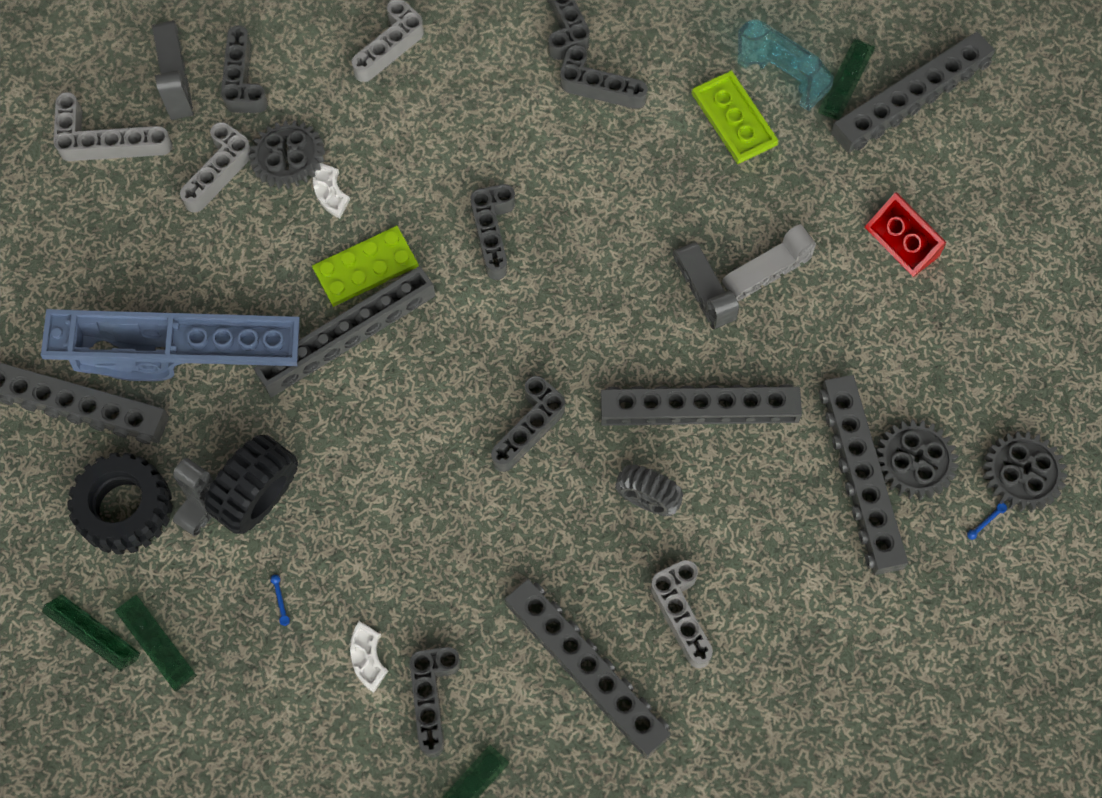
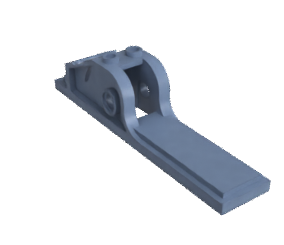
(184, 336)

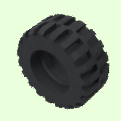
(101, 479)
(250, 484)

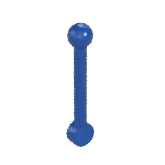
(1000, 508)
(284, 620)

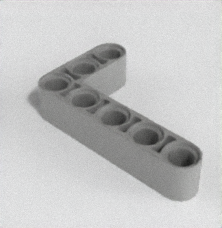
(102, 139)

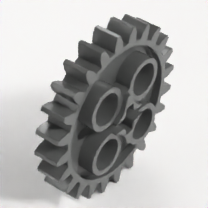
(303, 145)
(925, 440)
(1031, 452)

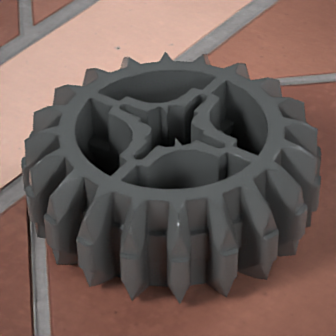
(649, 490)

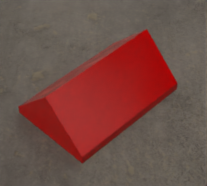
(906, 235)

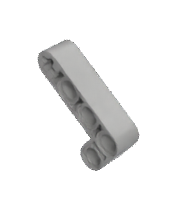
(368, 63)
(196, 192)
(768, 267)
(685, 617)

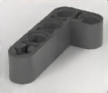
(569, 30)
(233, 68)
(604, 82)
(491, 233)
(716, 304)
(524, 428)
(194, 483)
(431, 702)

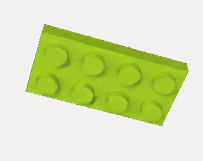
(734, 117)
(365, 266)

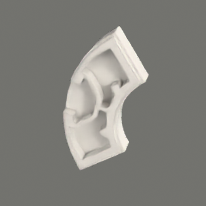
(328, 191)
(365, 657)

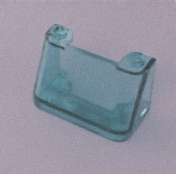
(763, 44)

